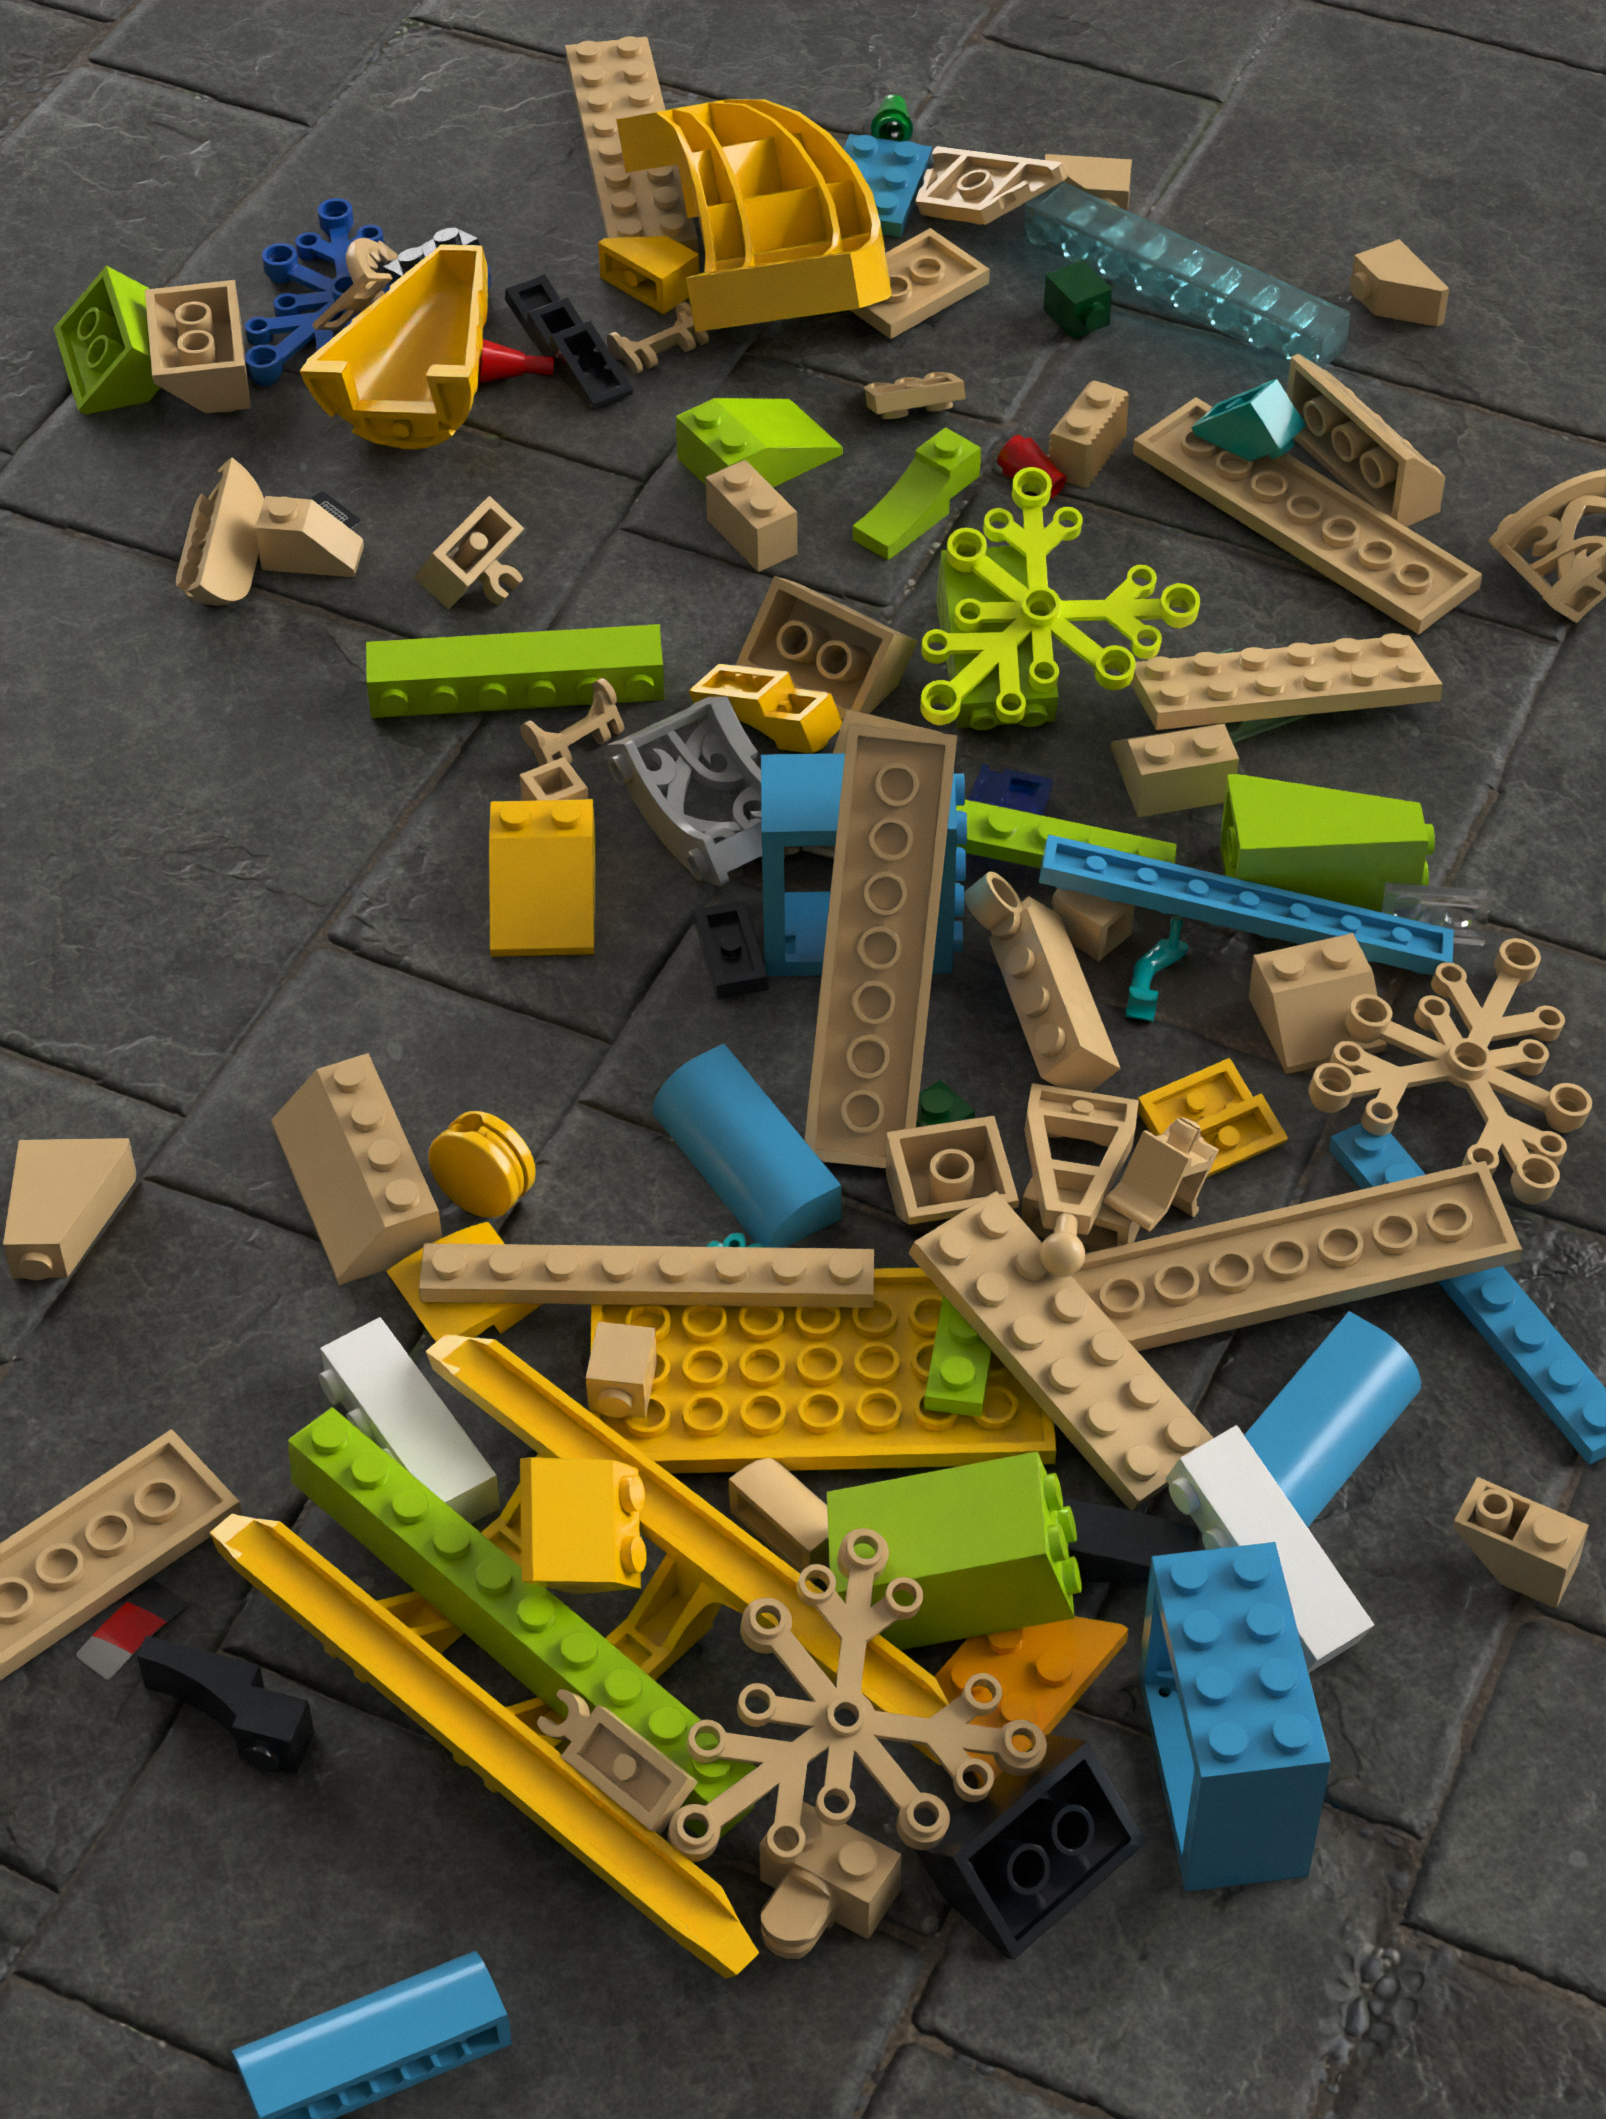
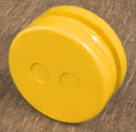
(482, 1164)

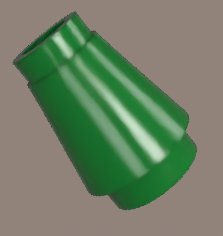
(892, 120)

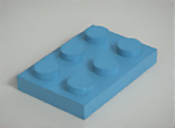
(893, 174)

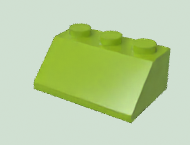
(107, 344)

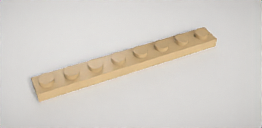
(647, 1275)

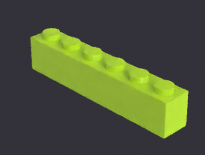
(512, 670)

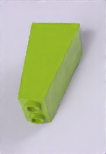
(979, 705)
(1322, 840)

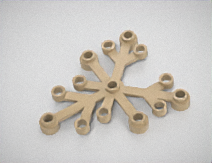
(1466, 1065)
(786, 1762)

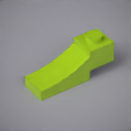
(921, 495)

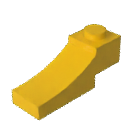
(770, 703)

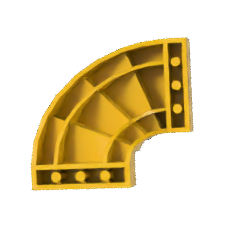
(776, 206)

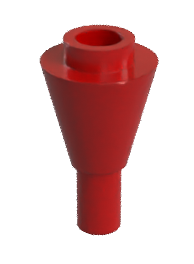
(503, 362)

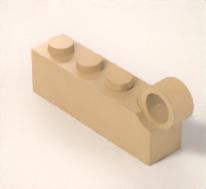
(1044, 986)

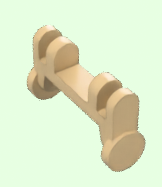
(645, 351)
(556, 745)

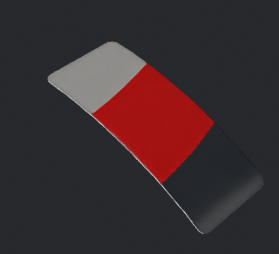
(128, 1627)

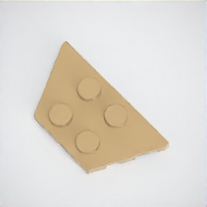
(982, 184)

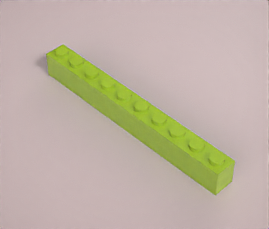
(487, 1600)

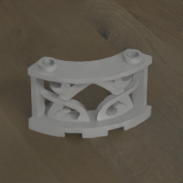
(702, 846)

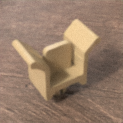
(1163, 1173)

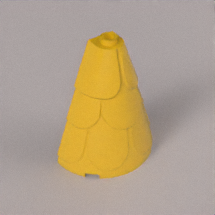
(411, 356)

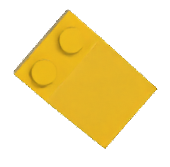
(542, 877)

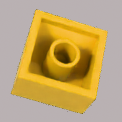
(581, 1524)

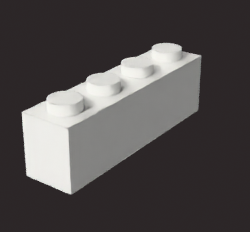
(407, 1418)
(1241, 1505)

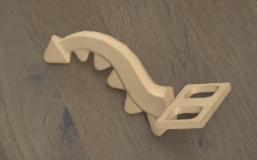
(367, 287)

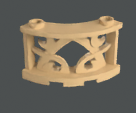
(1555, 519)

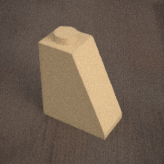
(62, 1201)

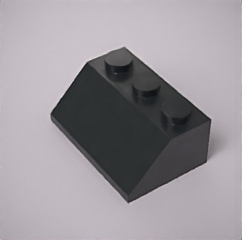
(1033, 1846)

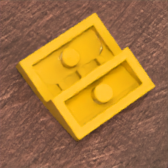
(1222, 1108)
(456, 1317)

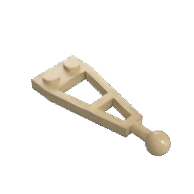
(1083, 1116)

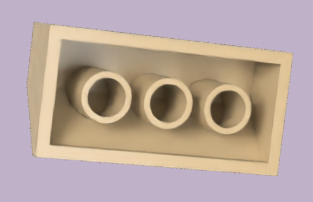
(1362, 447)
(356, 1170)

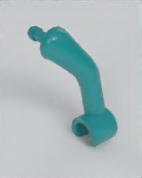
(1142, 1000)

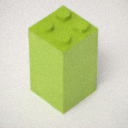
(977, 1541)

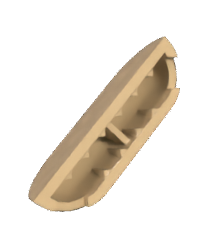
(222, 540)

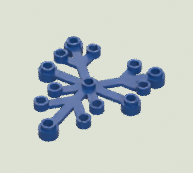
(282, 266)

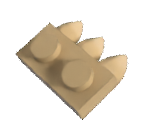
(933, 392)

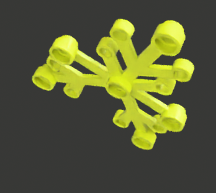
(1120, 609)

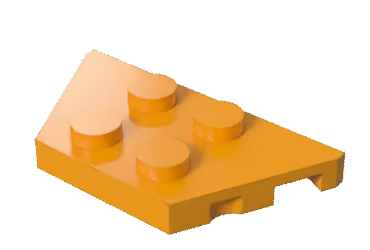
(1039, 1671)

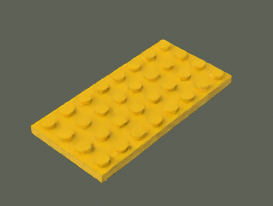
(816, 1387)

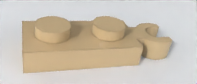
(620, 1762)

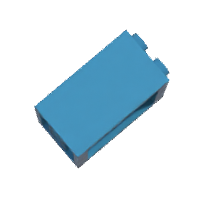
(802, 810)
(1240, 1721)

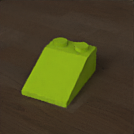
(766, 433)

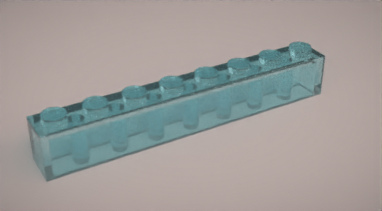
(1186, 275)

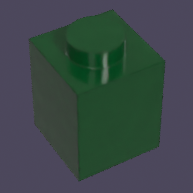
(1077, 299)

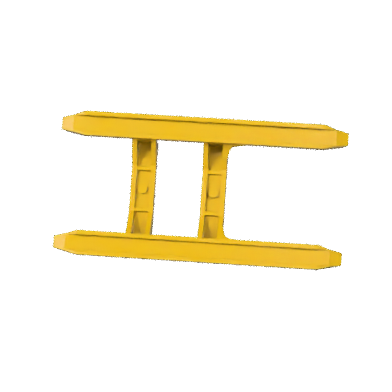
(706, 1565)

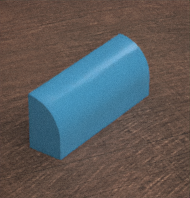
(747, 1150)
(1334, 1413)
(376, 2044)

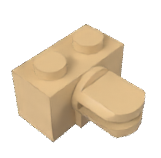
(834, 1880)

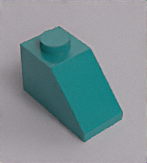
(1253, 423)

